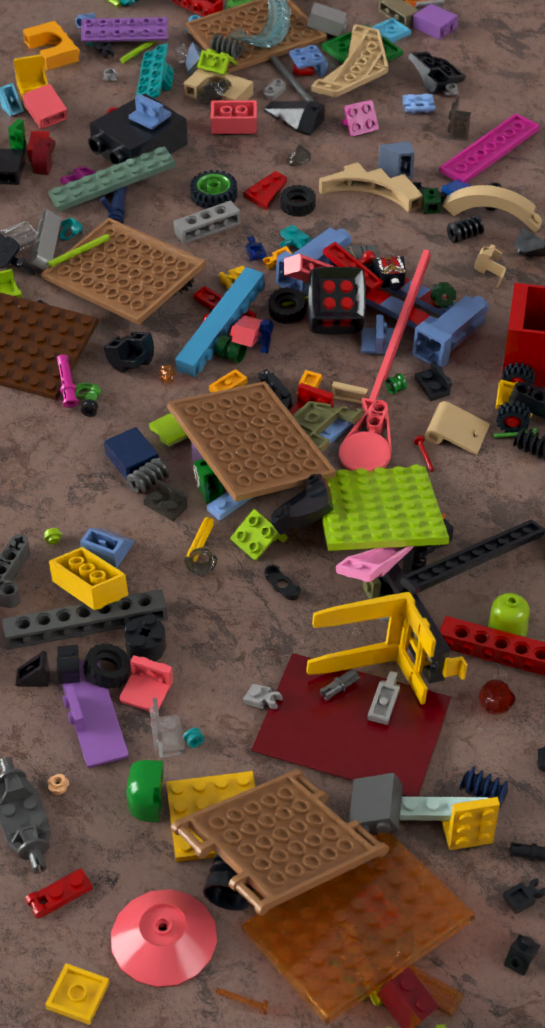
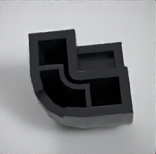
(130, 351)

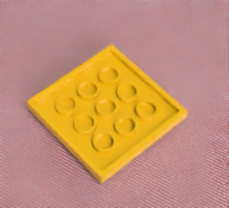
(199, 793)

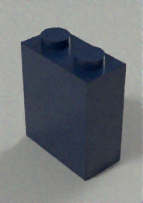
(129, 451)

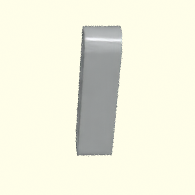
(45, 239)

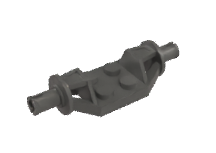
(23, 816)

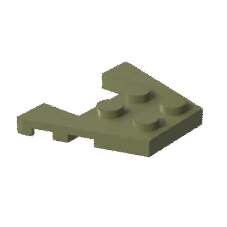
(317, 416)

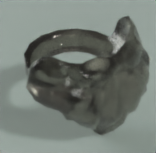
(299, 156)
(204, 568)

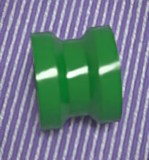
(396, 383)

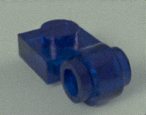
(265, 330)

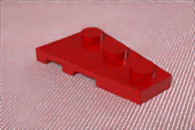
(265, 190)

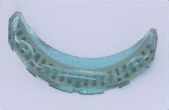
(275, 29)

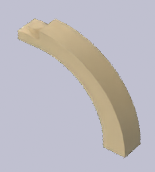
(493, 197)

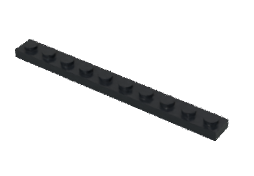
(471, 556)

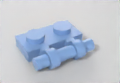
(418, 103)

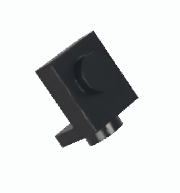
(521, 954)

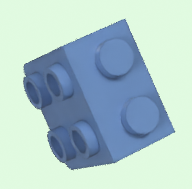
(309, 57)

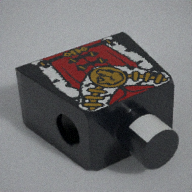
(390, 271)

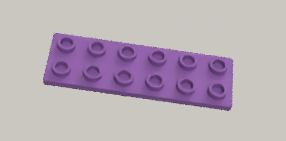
(124, 29)
(94, 721)

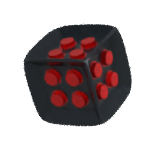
(336, 300)

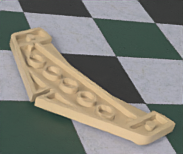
(364, 63)

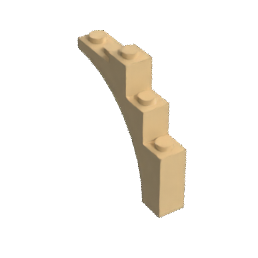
(355, 178)

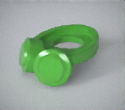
(92, 393)

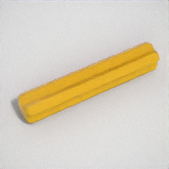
(201, 536)

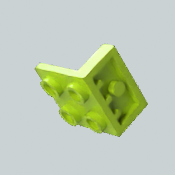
(215, 62)
(256, 535)

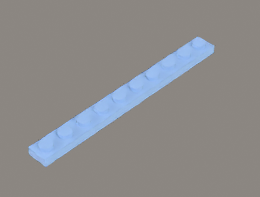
(225, 504)

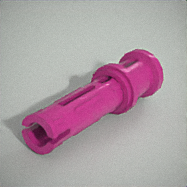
(68, 388)

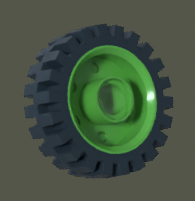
(213, 188)

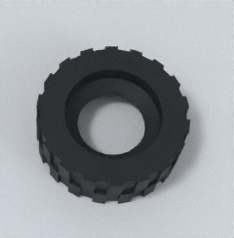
(298, 192)
(283, 295)
(102, 677)

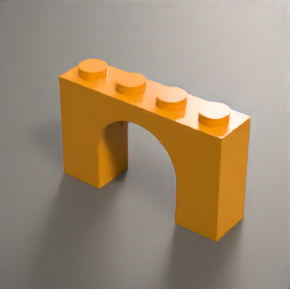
(52, 33)

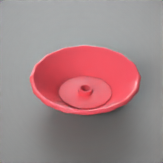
(167, 955)

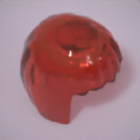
(496, 697)

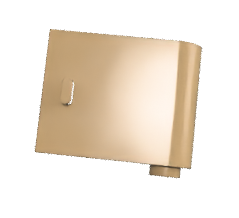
(456, 427)

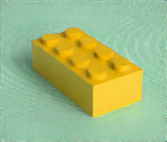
(88, 578)

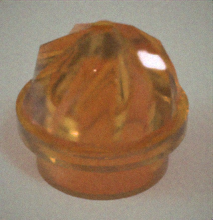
(166, 373)

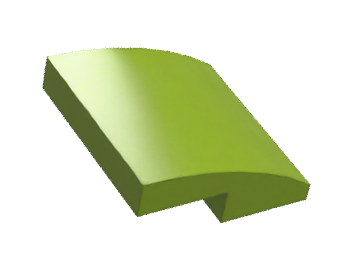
(168, 430)

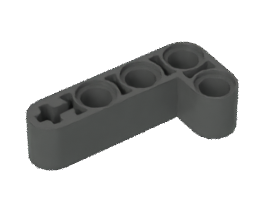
(11, 562)

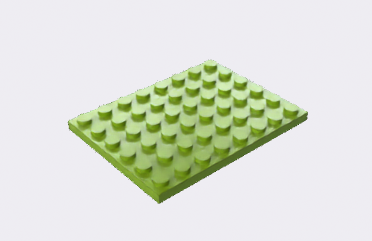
(383, 510)

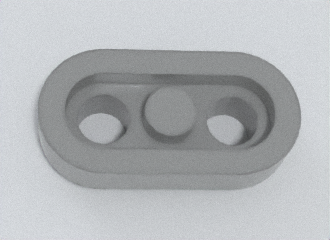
(274, 90)

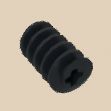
(465, 228)
(530, 443)

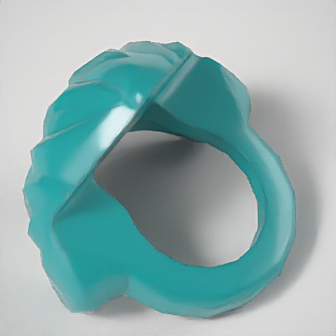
(75, 226)

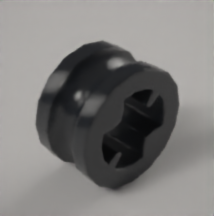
(89, 408)

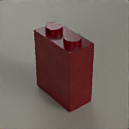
(407, 999)

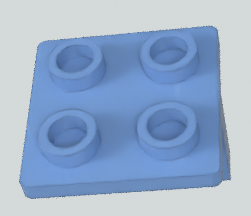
(148, 112)
(376, 339)

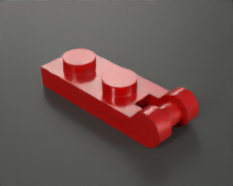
(59, 893)

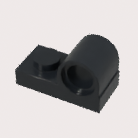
(68, 664)

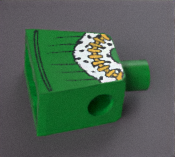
(203, 478)

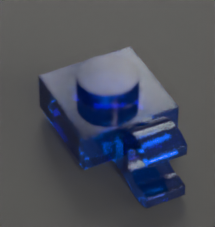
(255, 250)

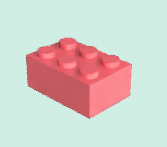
(234, 117)

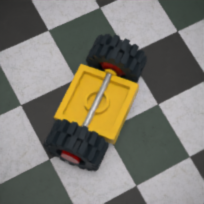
(513, 415)

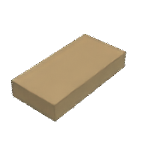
(349, 392)

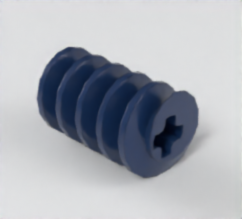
(484, 785)

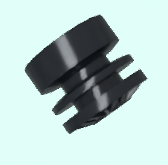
(218, 889)

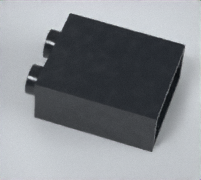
(124, 139)

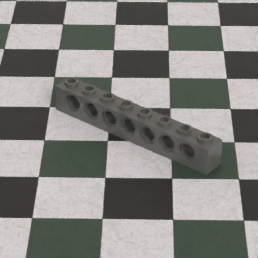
(81, 620)

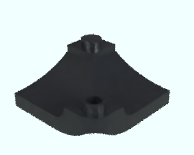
(435, 71)
(304, 507)

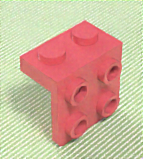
(146, 682)

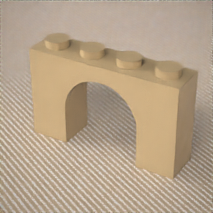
(237, 88)

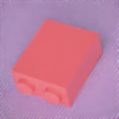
(45, 106)

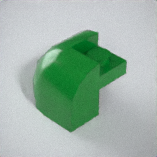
(144, 790)

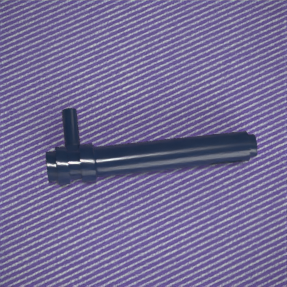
(116, 210)

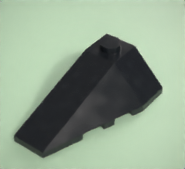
(301, 115)

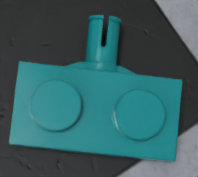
(294, 237)

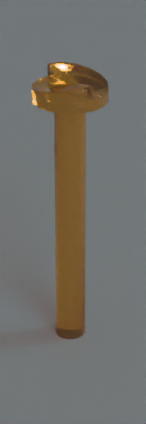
(262, 1006)

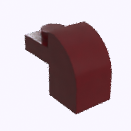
(41, 156)

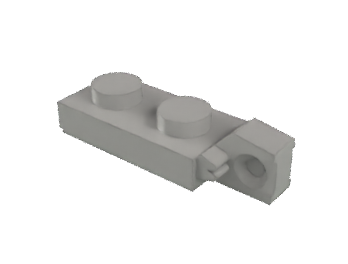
(384, 700)

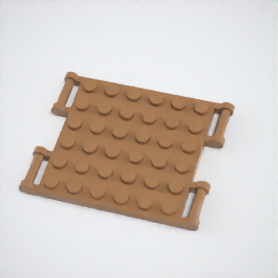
(279, 839)

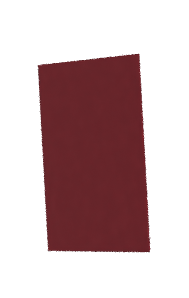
(336, 732)

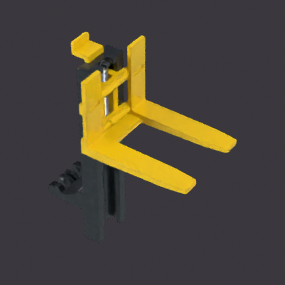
(407, 628)

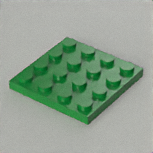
(340, 47)

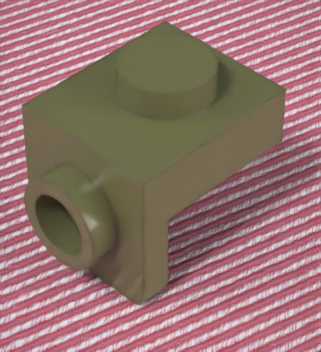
(372, 588)

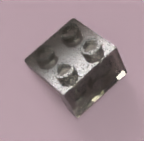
(459, 123)

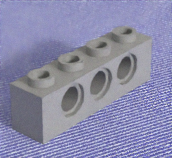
(206, 222)

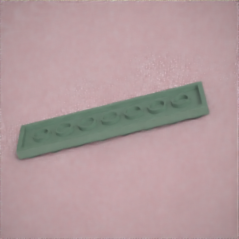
(111, 178)

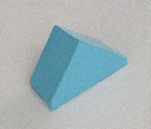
(9, 100)

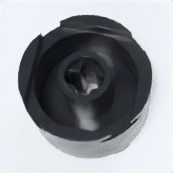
(145, 637)

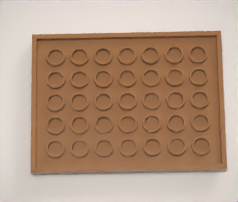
(252, 20)
(127, 273)
(250, 440)

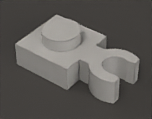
(260, 695)

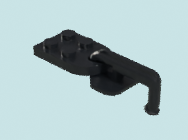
(8, 250)

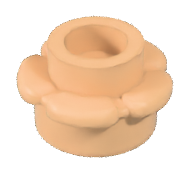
(60, 788)

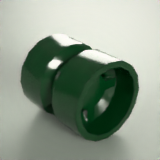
(227, 349)

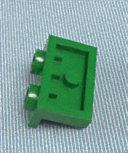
(17, 135)

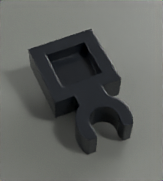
(103, 48)
(523, 897)

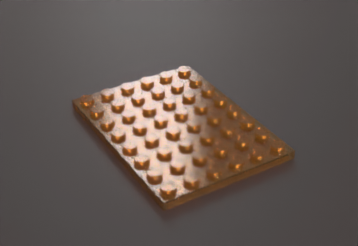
(358, 929)

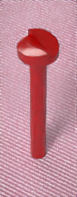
(419, 441)

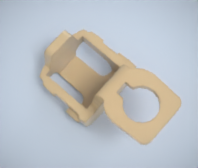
(485, 263)

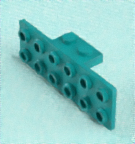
(155, 72)

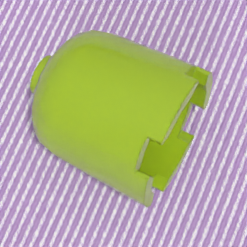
(510, 614)

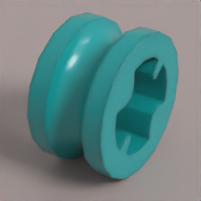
(194, 737)

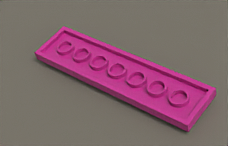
(489, 148)

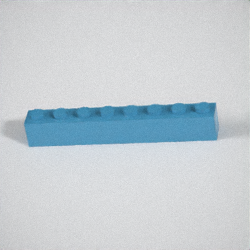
(220, 321)

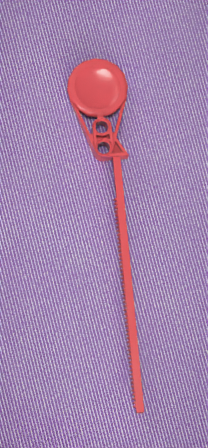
(369, 448)

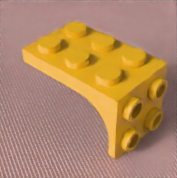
(29, 74)
(472, 823)

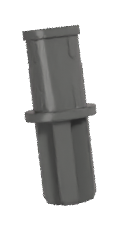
(339, 684)

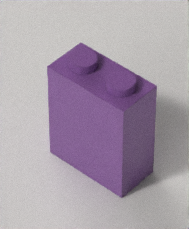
(435, 21)

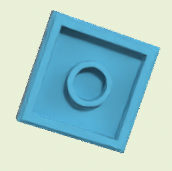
(392, 30)

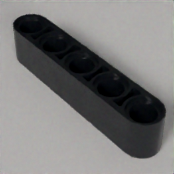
(530, 397)

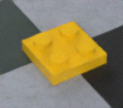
(77, 994)

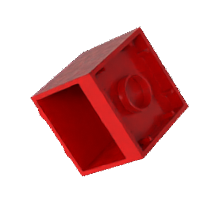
(527, 330)

